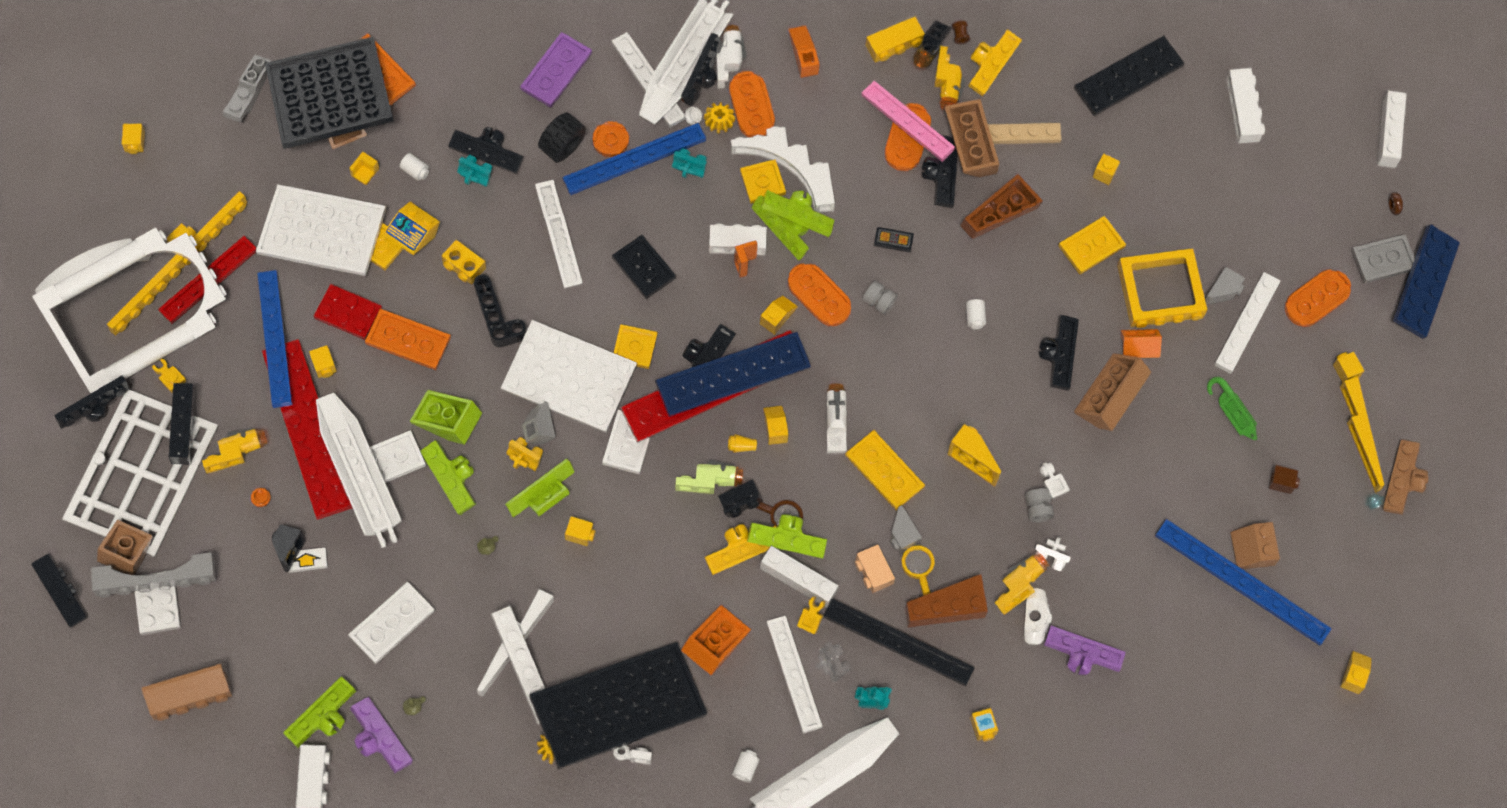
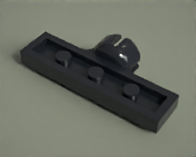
(703, 73)
(487, 149)
(943, 175)
(1061, 352)
(701, 353)
(93, 404)

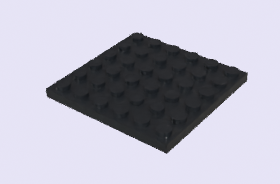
(328, 92)

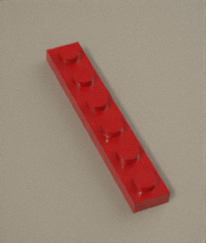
(194, 290)

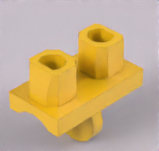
(522, 455)

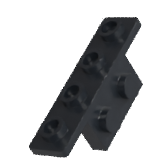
(58, 589)

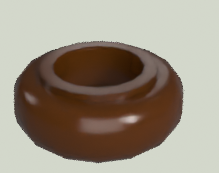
(1395, 203)

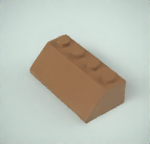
(972, 138)
(1113, 391)
(187, 692)

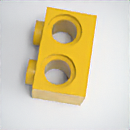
(466, 259)

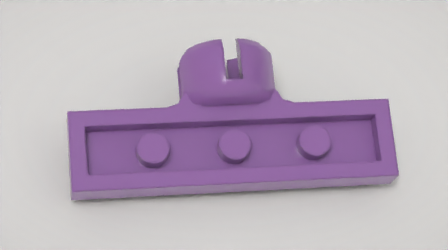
(1084, 651)
(378, 736)

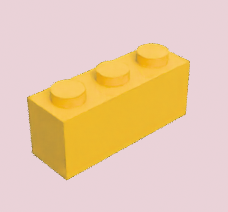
(895, 39)

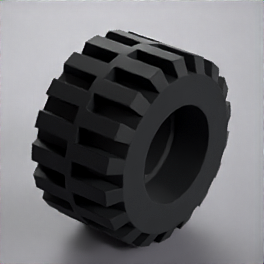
(561, 137)

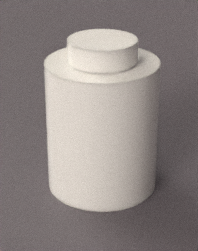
(414, 167)
(976, 313)
(746, 766)

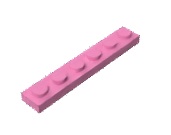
(908, 121)

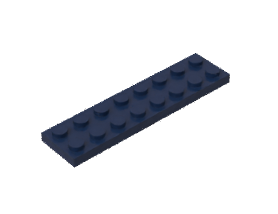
(732, 374)

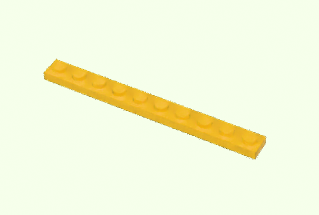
(175, 265)

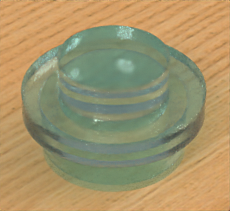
(1375, 501)

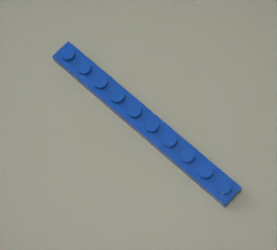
(1243, 582)

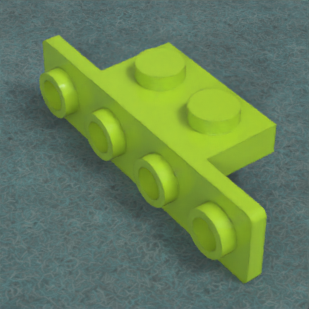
(784, 229)
(543, 492)

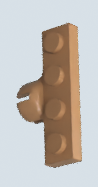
(1405, 478)

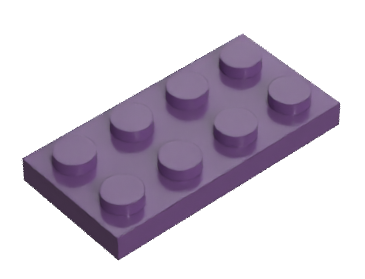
(556, 69)

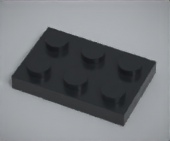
(643, 266)

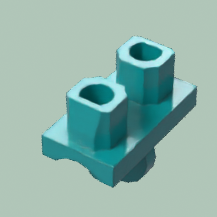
(688, 164)
(473, 172)
(873, 697)

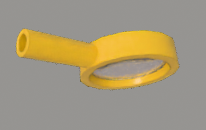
(918, 564)

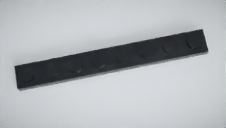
(899, 642)

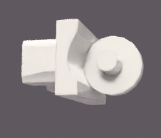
(1060, 559)

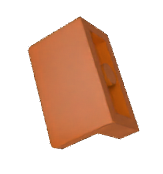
(742, 255)
(1141, 343)

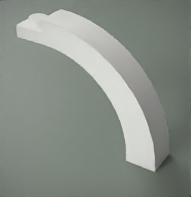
(82, 261)

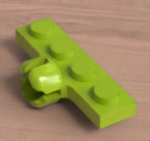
(798, 210)
(450, 475)
(787, 537)
(321, 714)

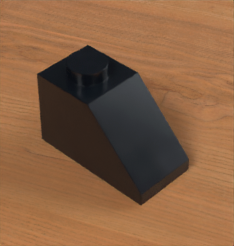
(287, 544)

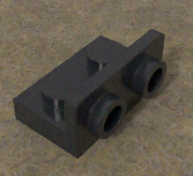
(740, 498)

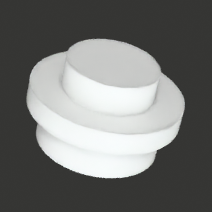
(693, 115)

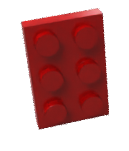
(347, 312)

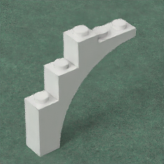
(795, 158)

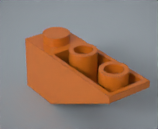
(804, 51)

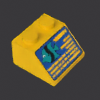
(412, 228)

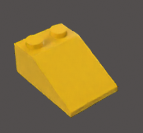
(974, 454)

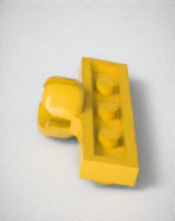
(992, 60)
(736, 551)

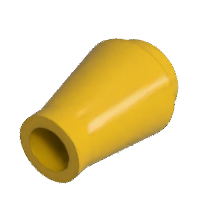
(741, 444)

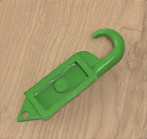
(1234, 409)

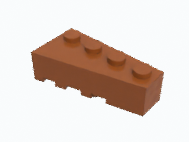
(1005, 205)
(951, 604)

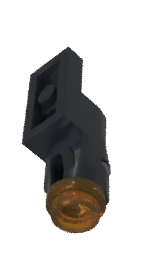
(931, 44)

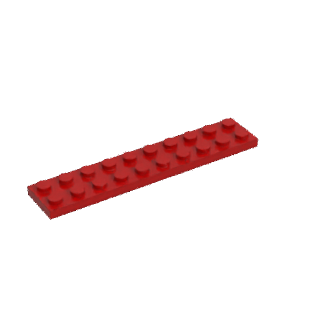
(649, 417)
(302, 423)

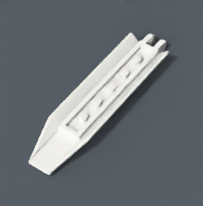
(679, 61)
(357, 468)
(828, 768)

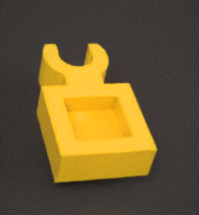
(168, 376)
(810, 618)

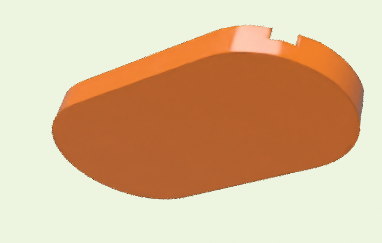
(751, 104)
(901, 149)
(819, 294)
(1318, 298)

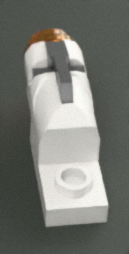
(731, 54)
(836, 419)

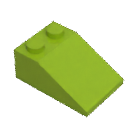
(447, 416)

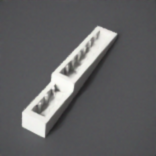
(558, 233)
(535, 612)

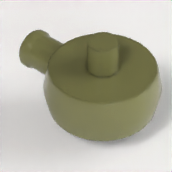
(487, 546)
(413, 706)

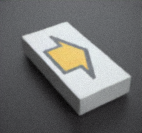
(310, 560)

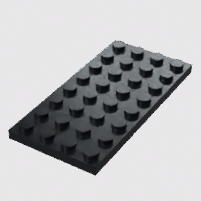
(617, 705)

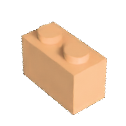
(874, 569)

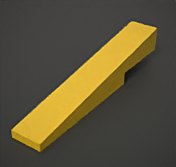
(1361, 431)

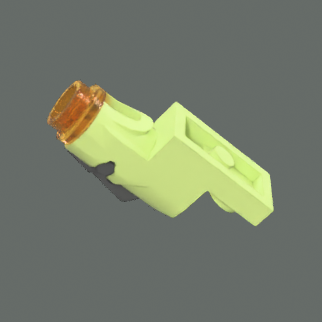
(708, 475)

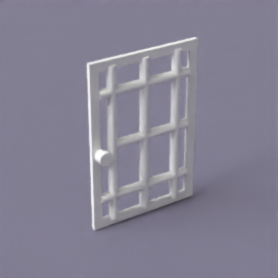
(140, 472)

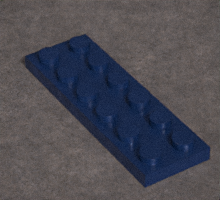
(1426, 281)

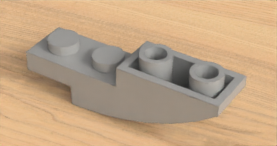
(248, 89)

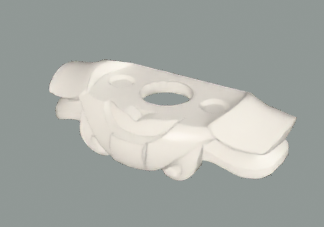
(1035, 630)

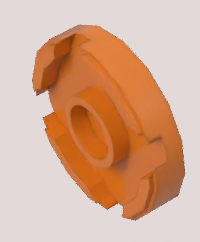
(610, 139)

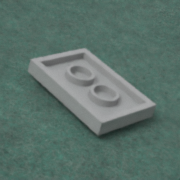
(1383, 258)

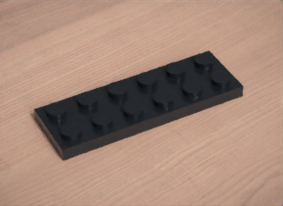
(1129, 75)

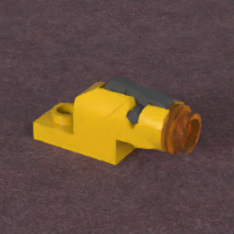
(949, 79)
(233, 447)
(1019, 582)

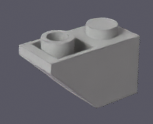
(538, 425)

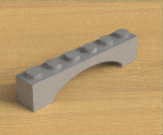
(197, 570)

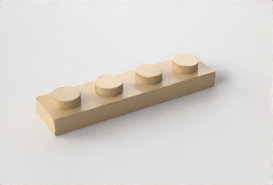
(1025, 133)

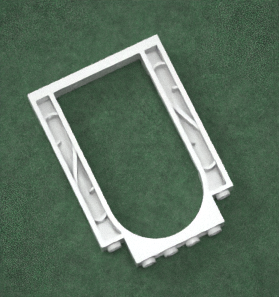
(141, 247)

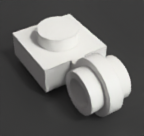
(1055, 484)
(639, 755)

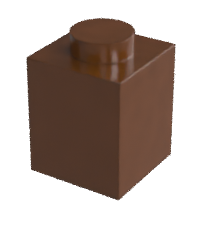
(1284, 479)

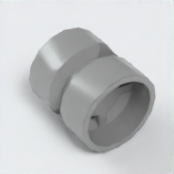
(880, 297)
(1039, 505)

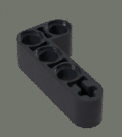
(493, 310)

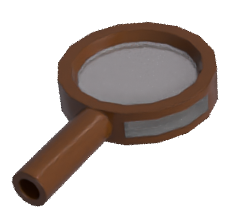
(782, 507)

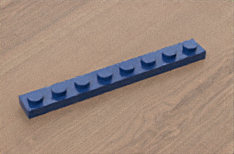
(633, 159)
(274, 339)

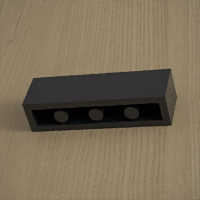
(182, 423)

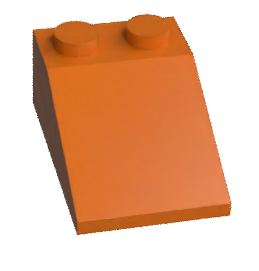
(715, 640)

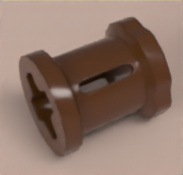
(961, 34)

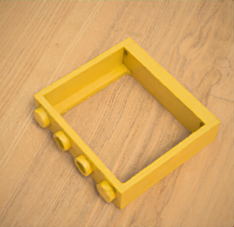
(1159, 317)

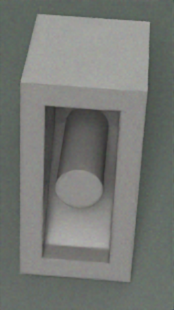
(1226, 287)
(904, 532)

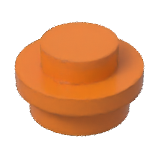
(260, 497)

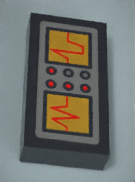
(893, 239)

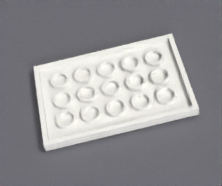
(321, 230)
(569, 375)

